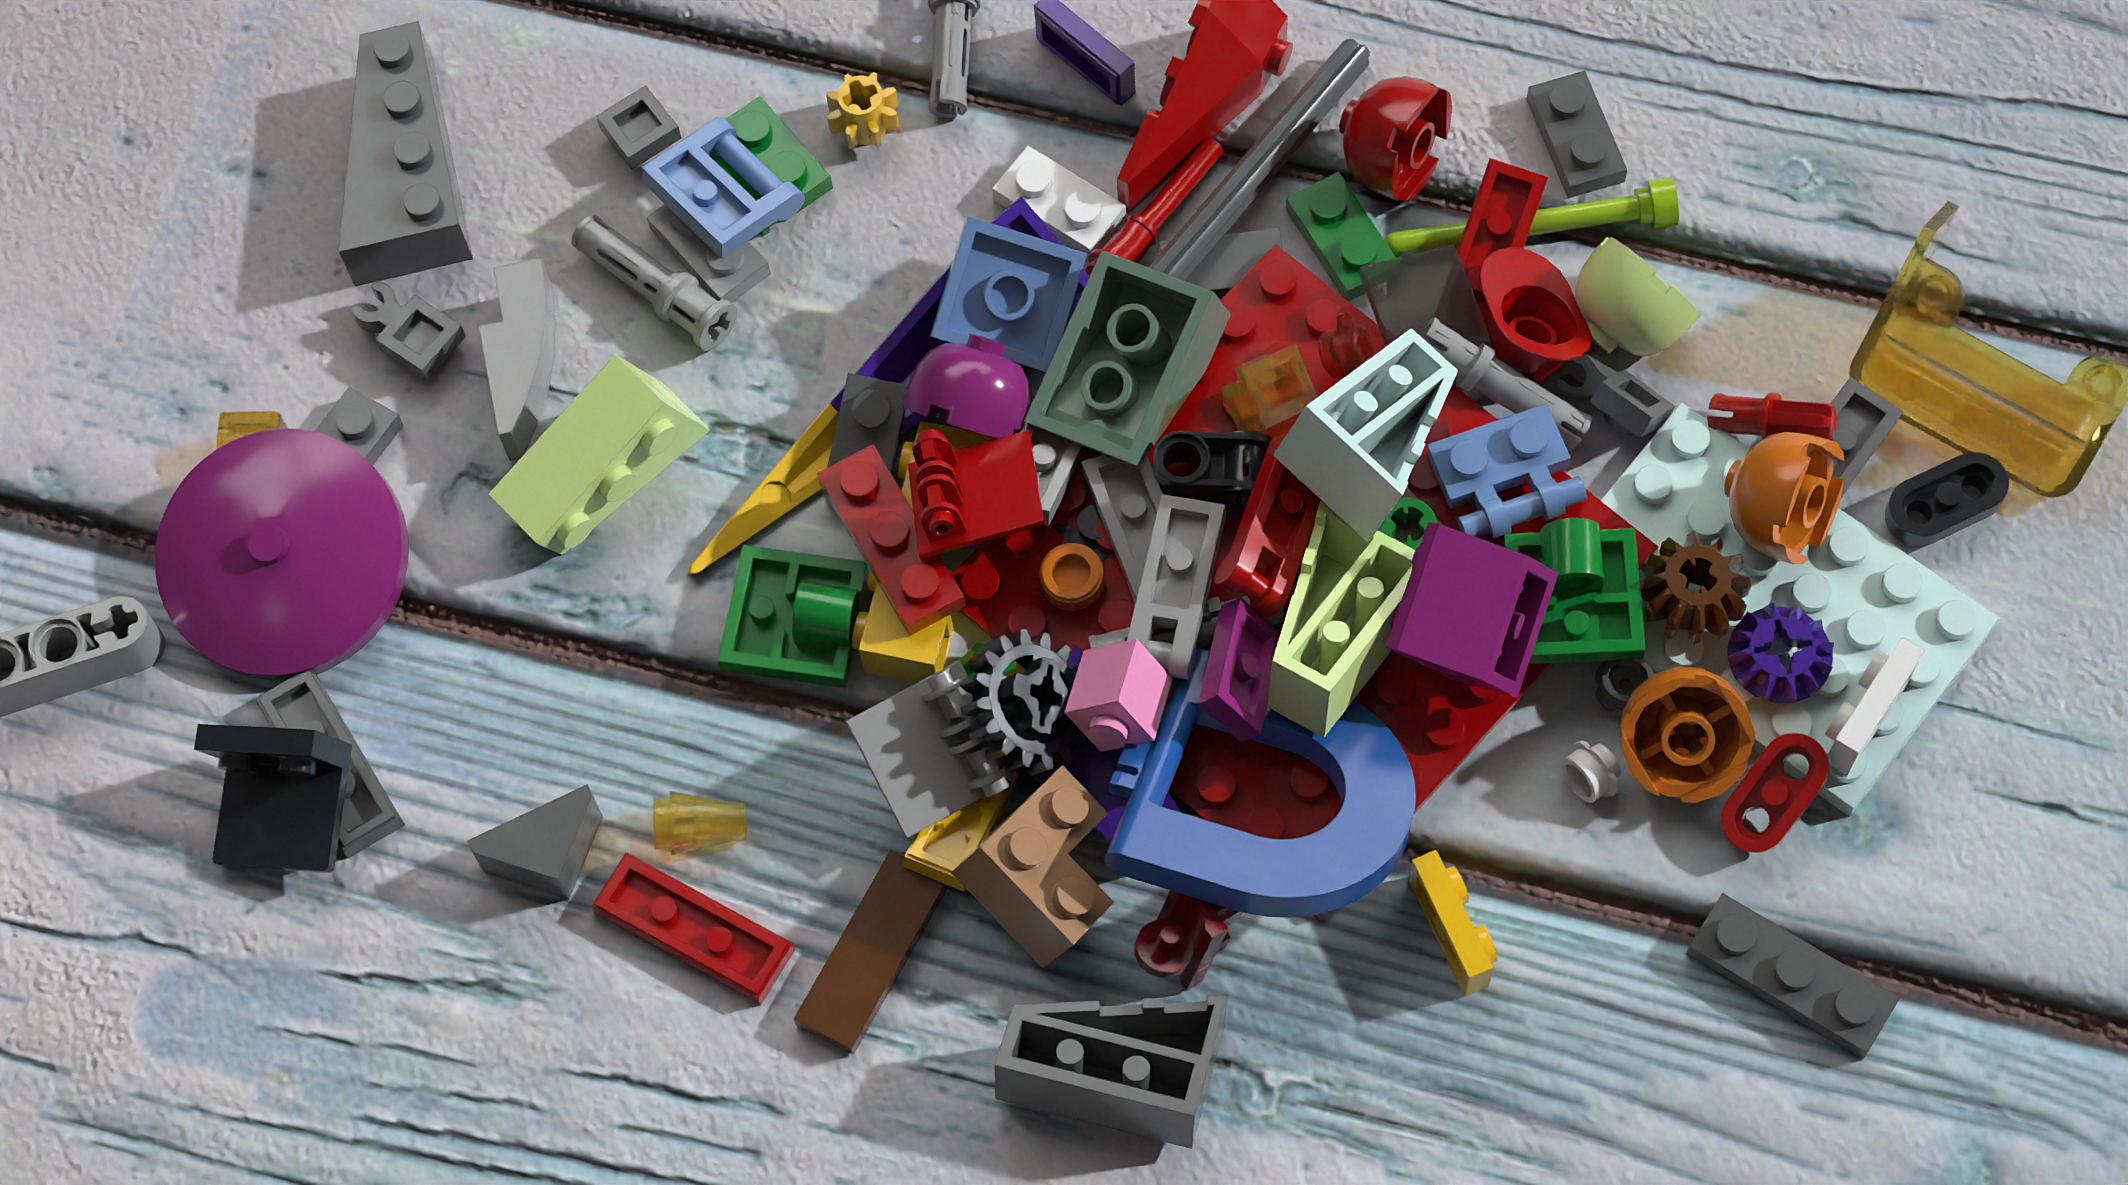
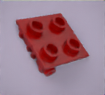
(972, 491)

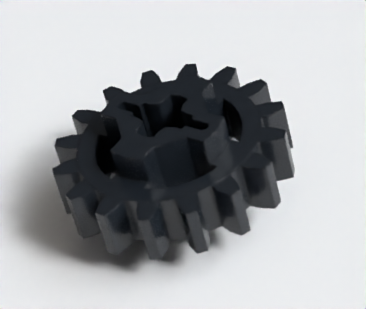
(1024, 703)

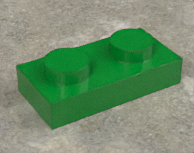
(1338, 232)

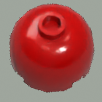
(1393, 133)

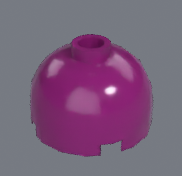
(971, 387)

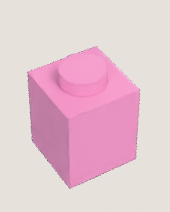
(1118, 695)

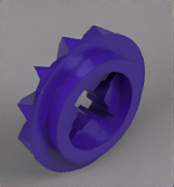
(1763, 673)

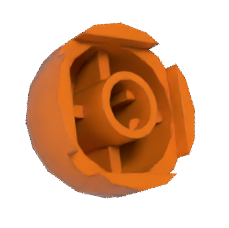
(1785, 494)
(1686, 734)

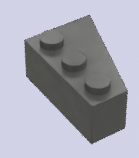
(1114, 1065)

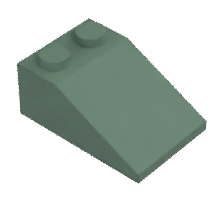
(1127, 359)

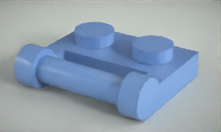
(710, 198)

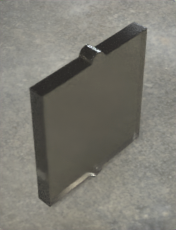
(1419, 287)

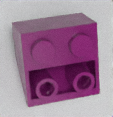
(1471, 610)

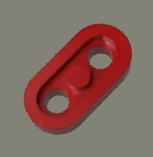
(1773, 791)

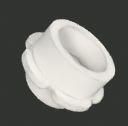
(1591, 771)

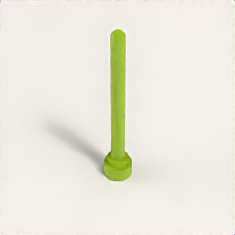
(1651, 205)

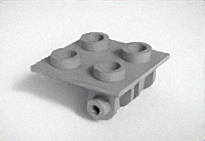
(924, 752)

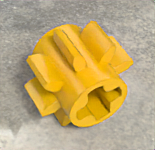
(862, 110)

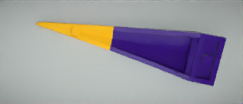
(893, 361)

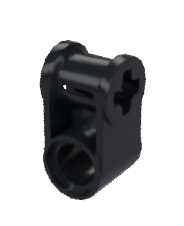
(1218, 463)

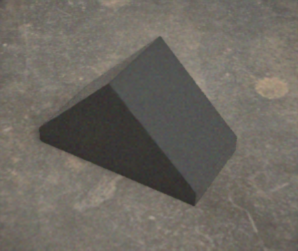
(543, 845)

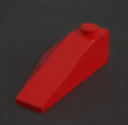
(1224, 70)

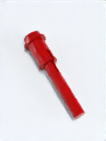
(1140, 231)

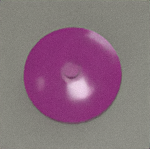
(281, 554)

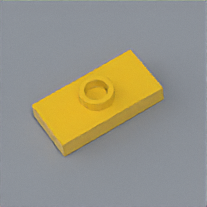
(949, 841)

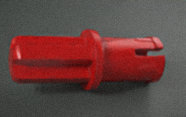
(1772, 416)

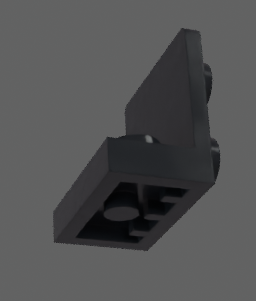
(277, 796)

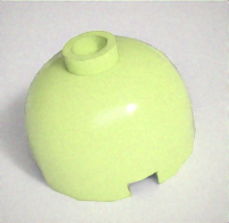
(1630, 303)

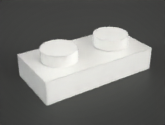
(1067, 204)
(1885, 681)

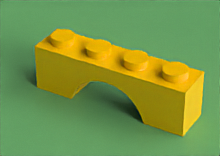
(879, 635)

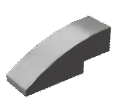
(520, 351)

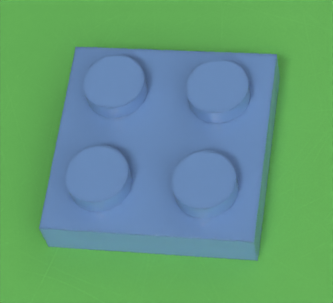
(1009, 292)

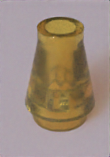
(696, 822)

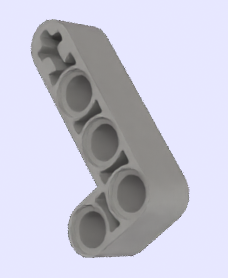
(37, 646)

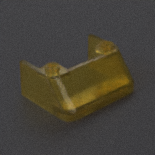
(1974, 392)

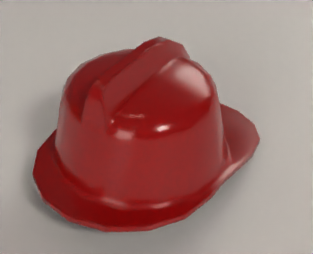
(1532, 313)

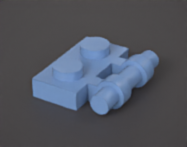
(1502, 457)

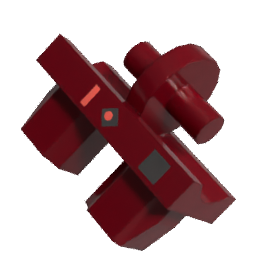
(1184, 938)

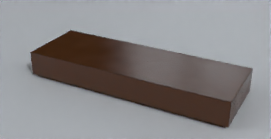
(870, 954)

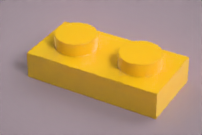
(1442, 899)

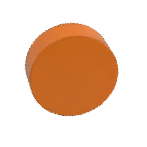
(1072, 576)

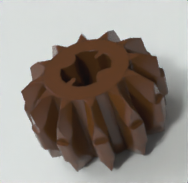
(1719, 592)

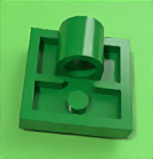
(1596, 594)
(793, 616)

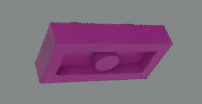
(1239, 670)

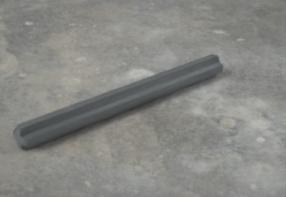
(1263, 161)

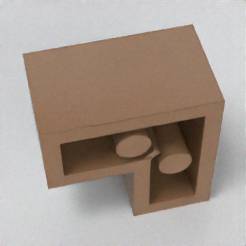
(1026, 871)

